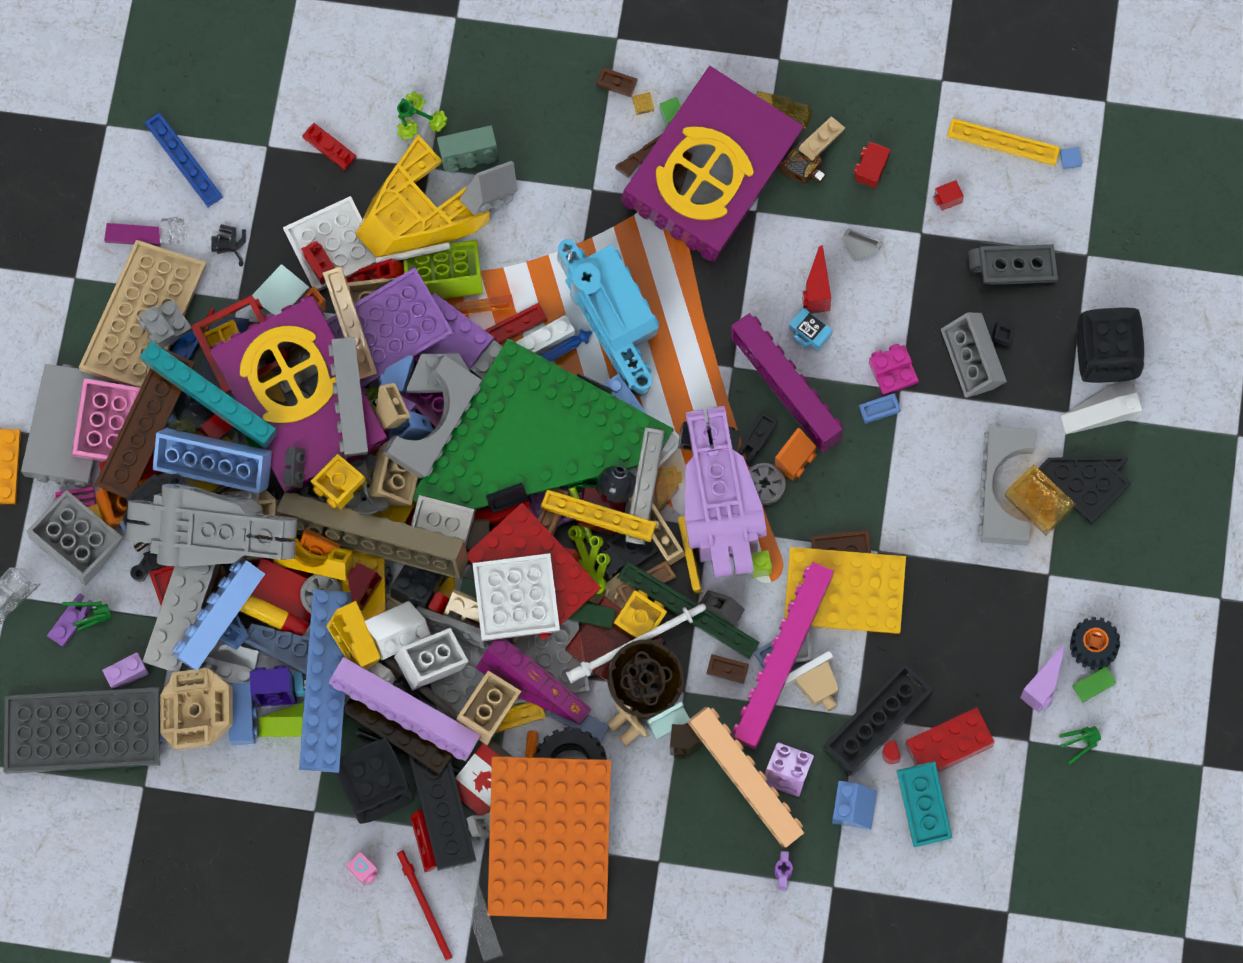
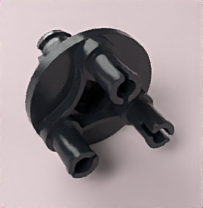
(192, 409)

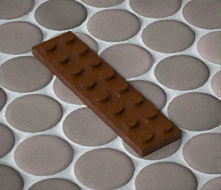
(138, 434)

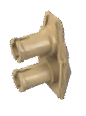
(636, 725)

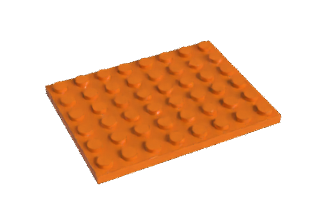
(549, 837)

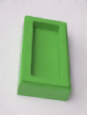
(1094, 684)

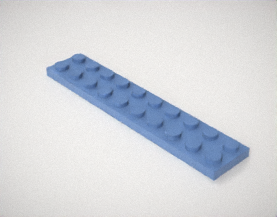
(322, 702)

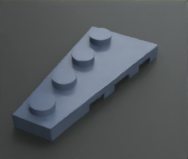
(280, 645)

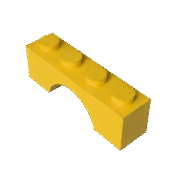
(334, 565)

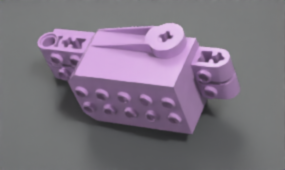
(720, 497)

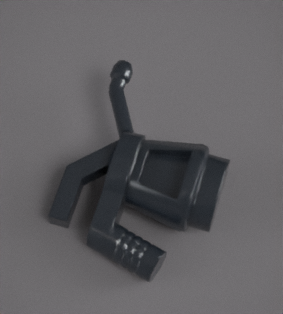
(224, 244)

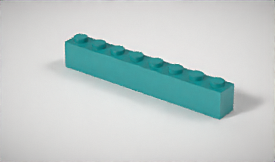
(208, 395)

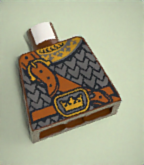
(802, 168)

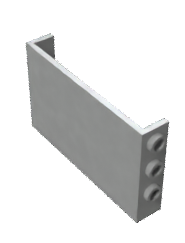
(53, 429)

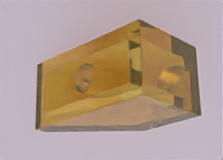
(667, 485)

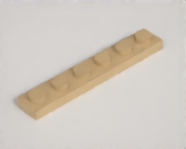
(349, 320)

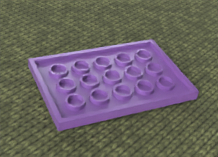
(398, 321)

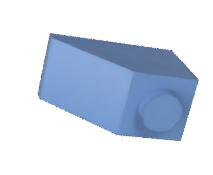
(399, 374)

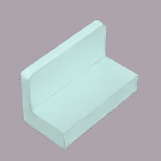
(662, 723)

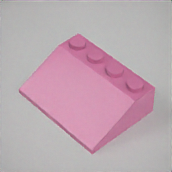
(100, 417)

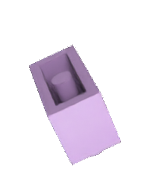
(125, 672)

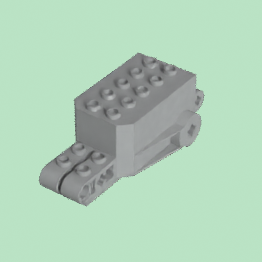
(208, 528)

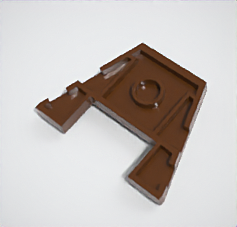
(631, 163)

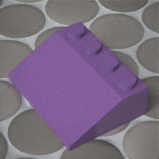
(467, 339)

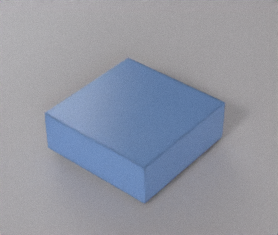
(1070, 157)

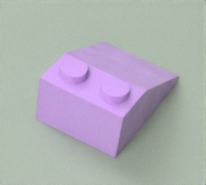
(1041, 688)

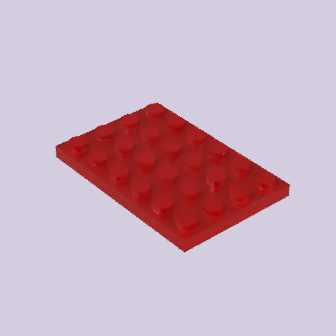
(524, 536)

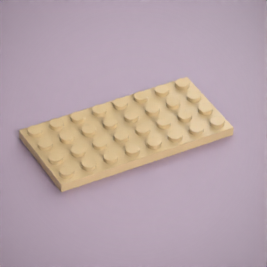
(147, 280)

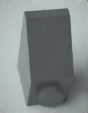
(723, 606)

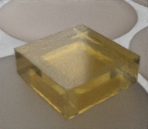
(643, 103)

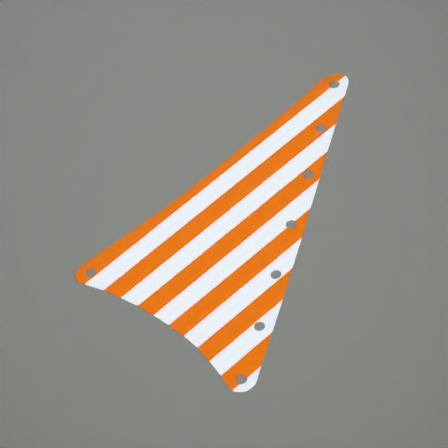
(679, 356)

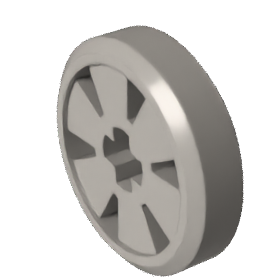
(773, 476)
(317, 582)

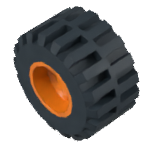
(1095, 643)

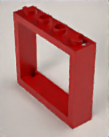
(198, 331)

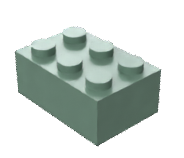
(468, 148)

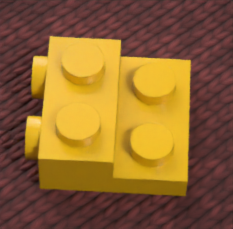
(337, 482)
(639, 614)

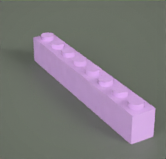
(404, 709)

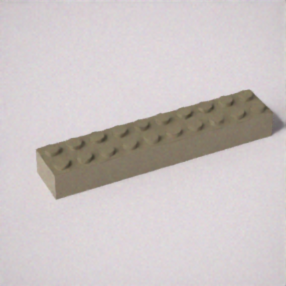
(377, 535)

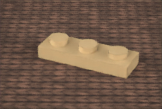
(821, 138)

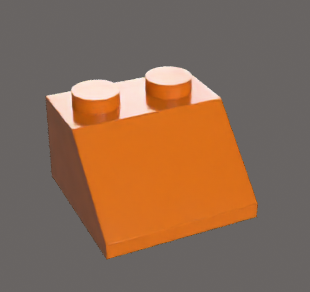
(795, 455)

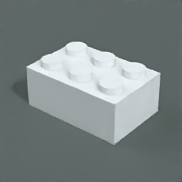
(431, 659)

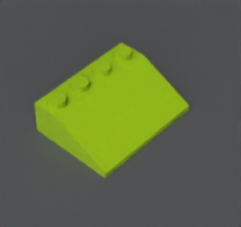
(450, 271)

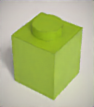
(761, 564)

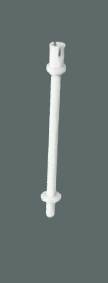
(585, 669)

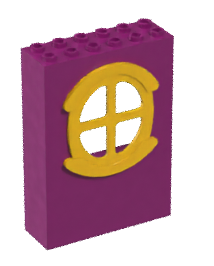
(735, 124)
(312, 420)

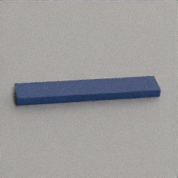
(183, 160)

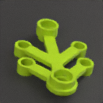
(588, 561)

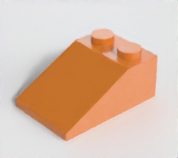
(112, 506)

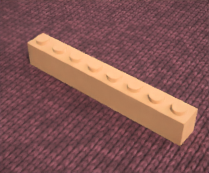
(745, 776)

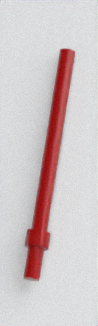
(408, 870)

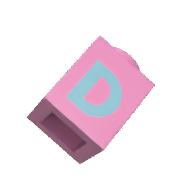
(362, 869)

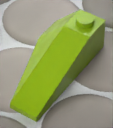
(282, 722)

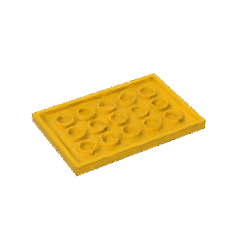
(862, 593)

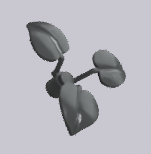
(371, 505)

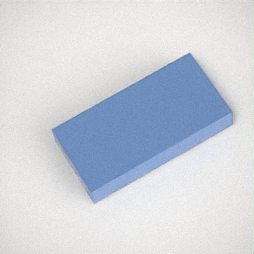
(879, 408)

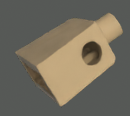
(819, 686)

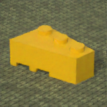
(353, 636)

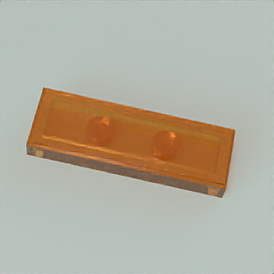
(485, 305)

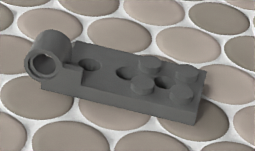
(984, 260)

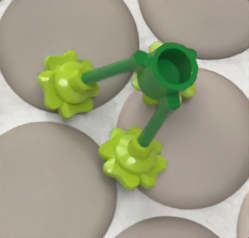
(414, 105)

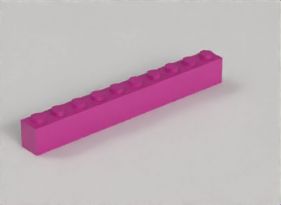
(783, 655)

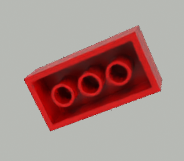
(951, 741)

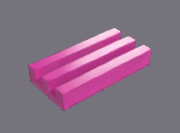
(81, 491)

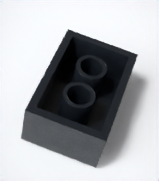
(416, 586)

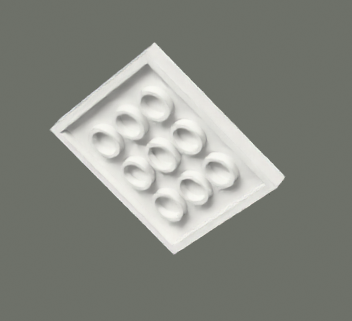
(336, 232)
(516, 597)

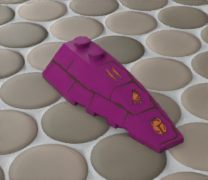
(532, 680)

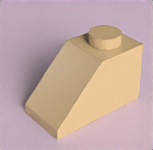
(391, 407)

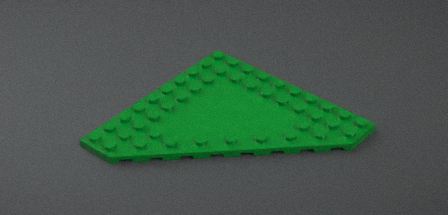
(534, 429)

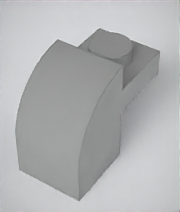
(479, 826)

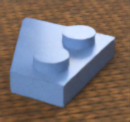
(234, 634)

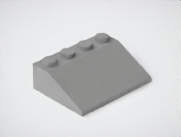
(74, 537)

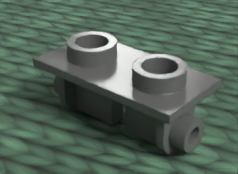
(295, 458)

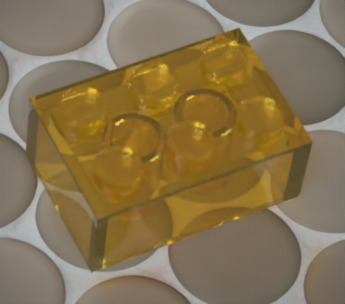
(1039, 500)

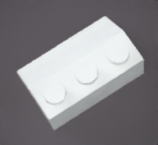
(397, 628)

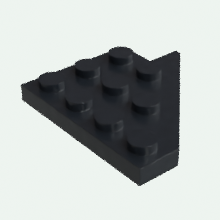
(1088, 481)

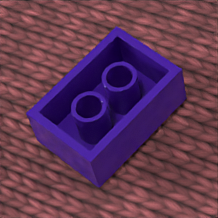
(272, 686)

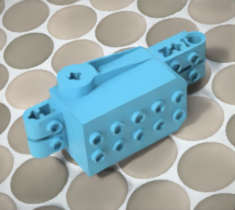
(612, 308)

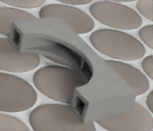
(457, 388)

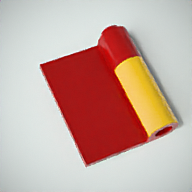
(278, 599)

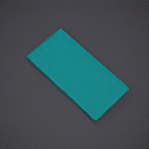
(924, 804)

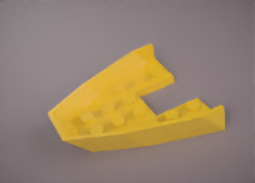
(405, 218)

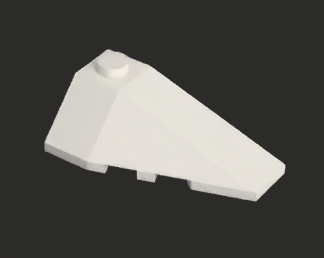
(1107, 407)

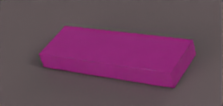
(130, 233)

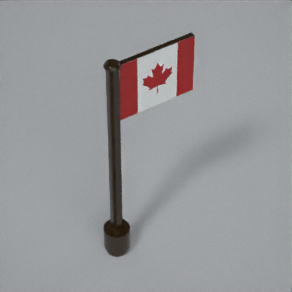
(475, 777)

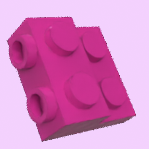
(893, 369)

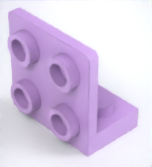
(788, 769)

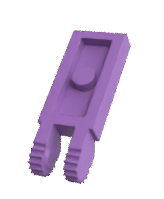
(64, 628)

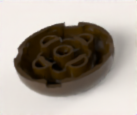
(666, 674)

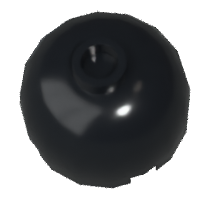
(616, 484)

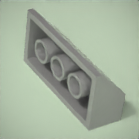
(973, 354)

